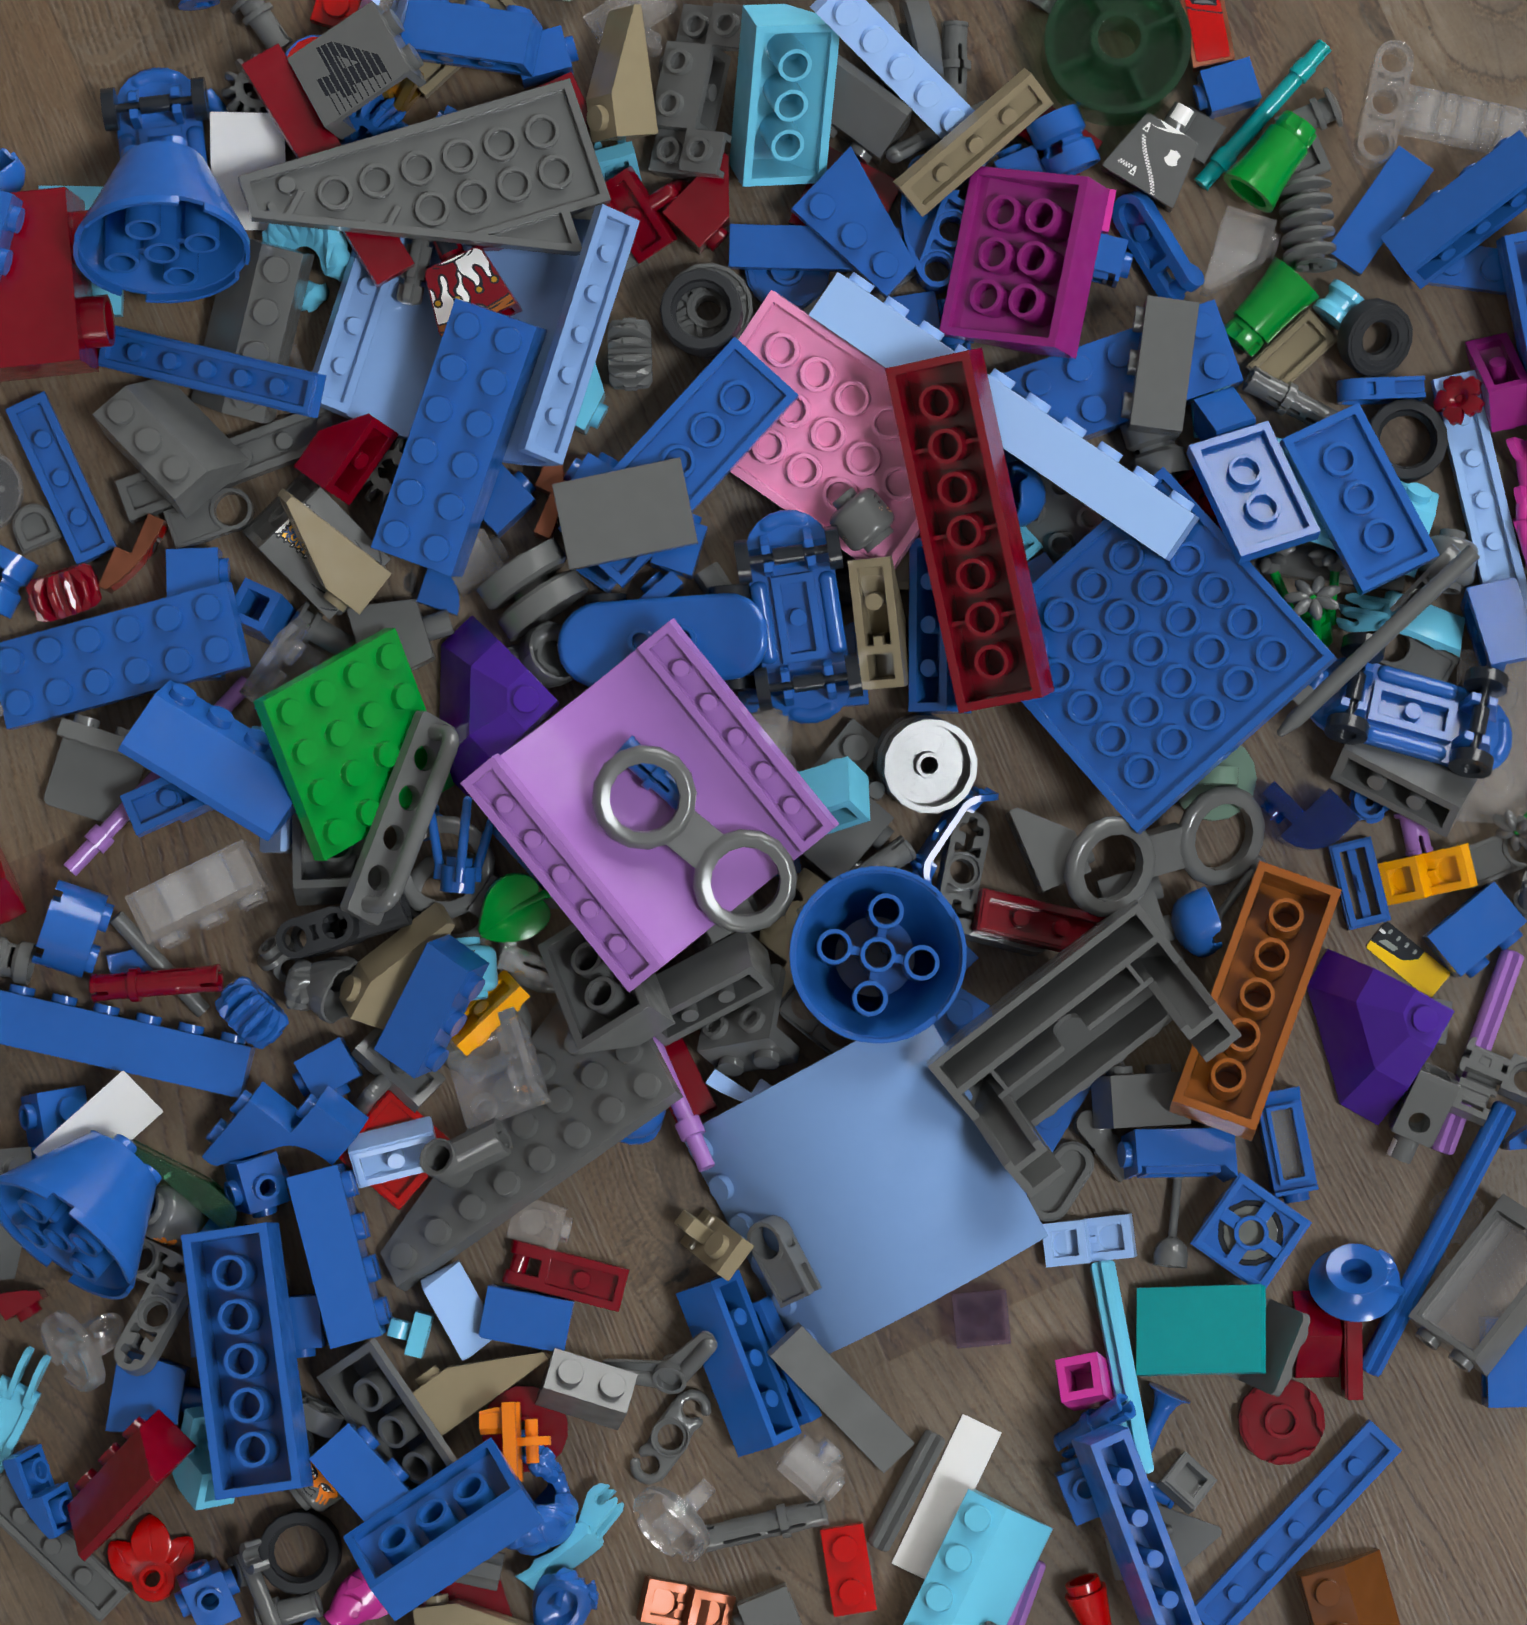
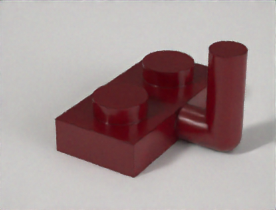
(632, 198)

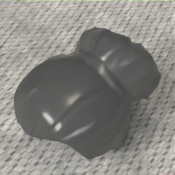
(540, 654)
(318, 986)

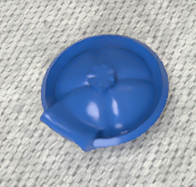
(1355, 1282)

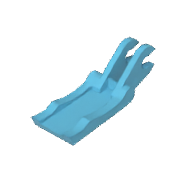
(1433, 626)
(18, 1402)
(584, 1540)

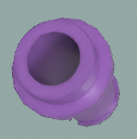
(1415, 836)

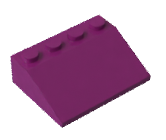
(1025, 260)

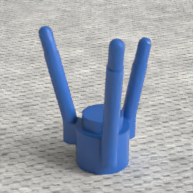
(458, 873)

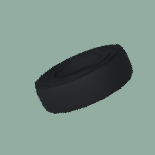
(1396, 344)

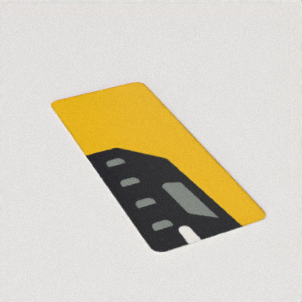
(1408, 960)

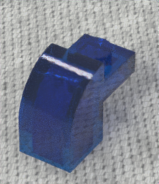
(1310, 828)

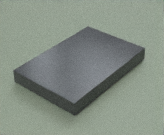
(625, 514)

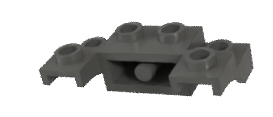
(692, 92)

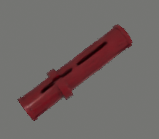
(141, 984)

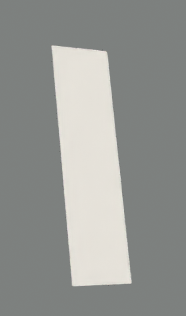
(956, 1473)

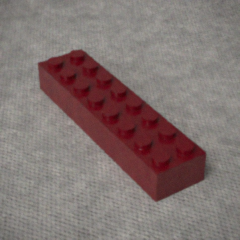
(970, 530)

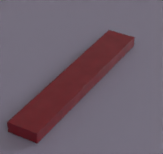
(305, 134)

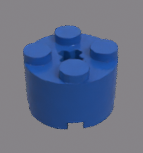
(71, 930)

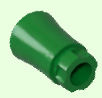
(1271, 161)
(1269, 307)

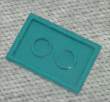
(1201, 1330)

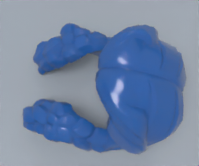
(555, 1505)

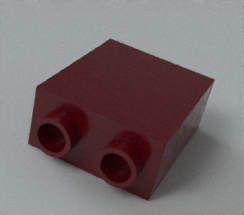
(45, 300)

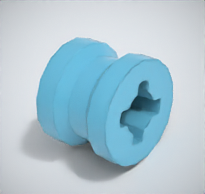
(1337, 303)

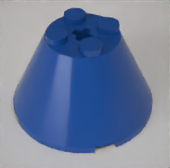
(162, 227)
(914, 931)
(83, 1210)

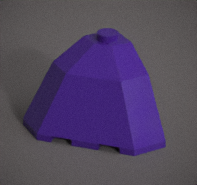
(487, 697)
(1372, 1032)

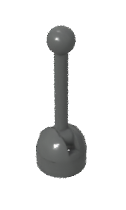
(1171, 1250)

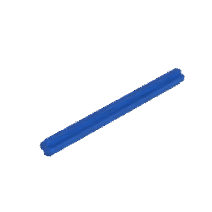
(1438, 1236)

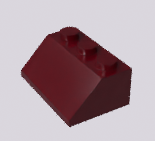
(125, 1480)

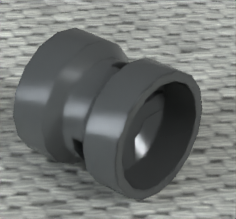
(16, 960)

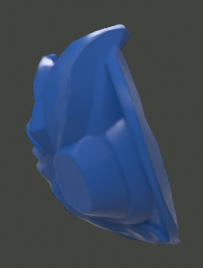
(563, 1599)

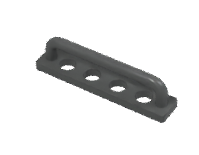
(411, 825)

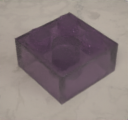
(981, 1318)

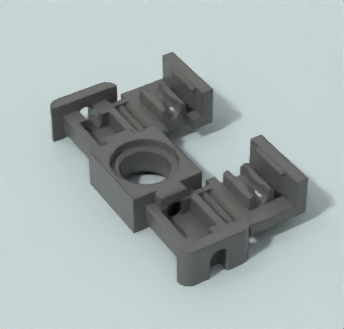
(1484, 1074)

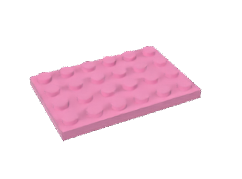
(834, 433)

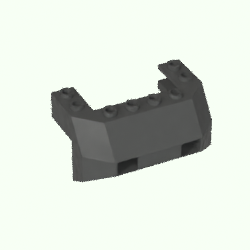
(1068, 1030)

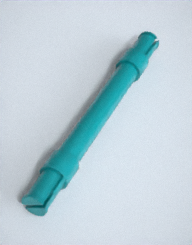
(1227, 154)

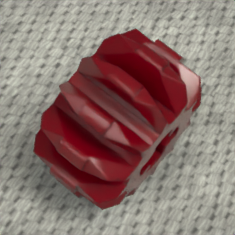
(63, 592)

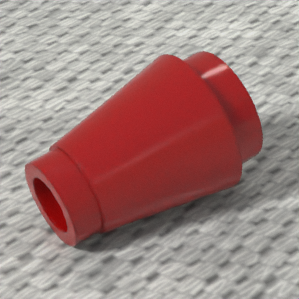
(1088, 1599)

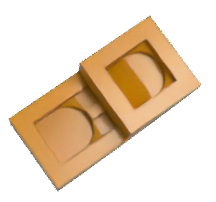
(1427, 874)

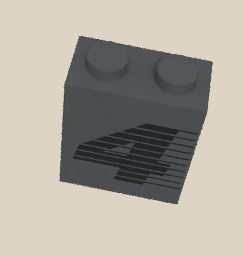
(355, 65)

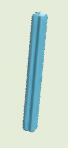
(1119, 1352)

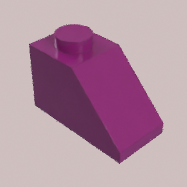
(1502, 380)

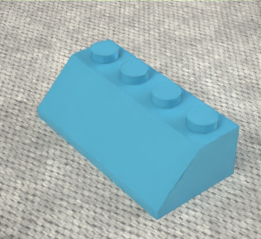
(783, 96)
(980, 1565)

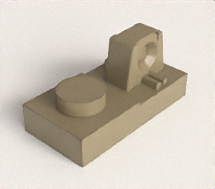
(713, 1242)

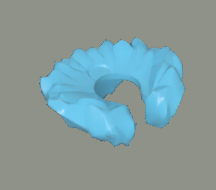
(328, 244)

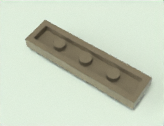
(973, 142)

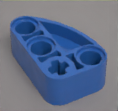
(924, 239)

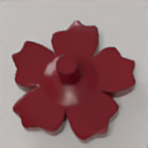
(1459, 398)

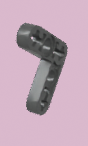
(965, 895)
(159, 1292)

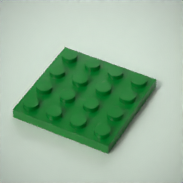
(341, 736)

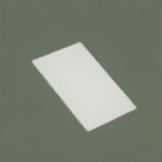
(240, 146)
(114, 1110)

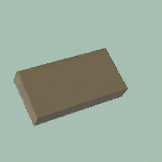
(1295, 348)

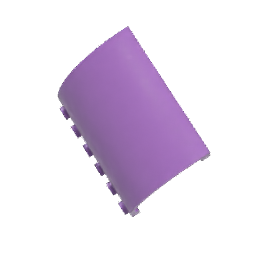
(641, 902)

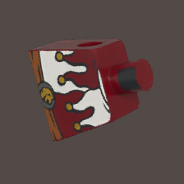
(467, 277)

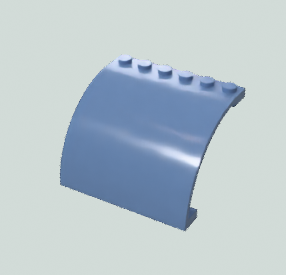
(384, 350)
(875, 1180)

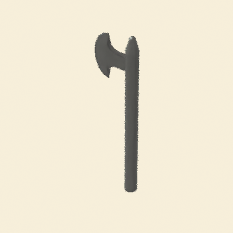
(1311, 700)

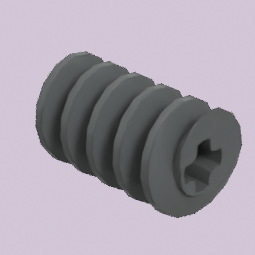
(1304, 227)

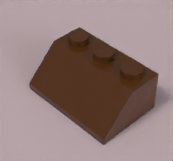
(1348, 1592)

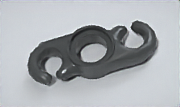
(668, 1457)

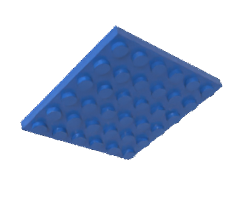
(1164, 660)

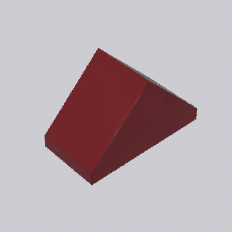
(1322, 1348)

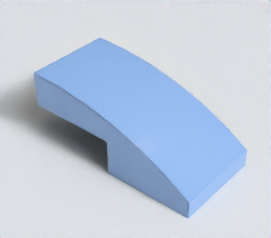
(732, 1089)
(1089, 1240)

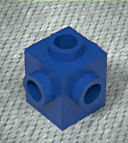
(257, 1184)
(208, 1593)

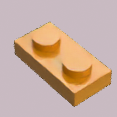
(483, 1014)

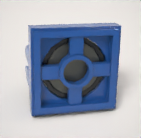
(1250, 1231)

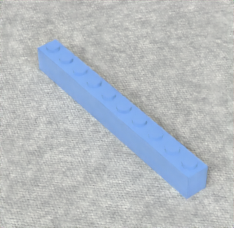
(1024, 425)

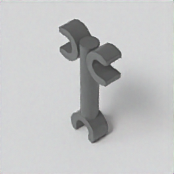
(250, 1574)

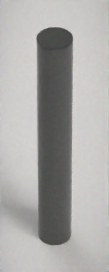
(154, 958)

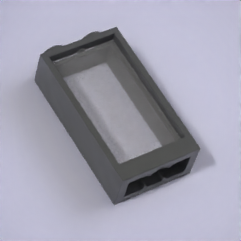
(1481, 1294)

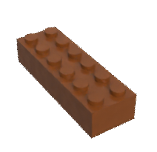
(1261, 995)

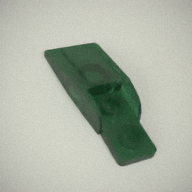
(193, 1185)

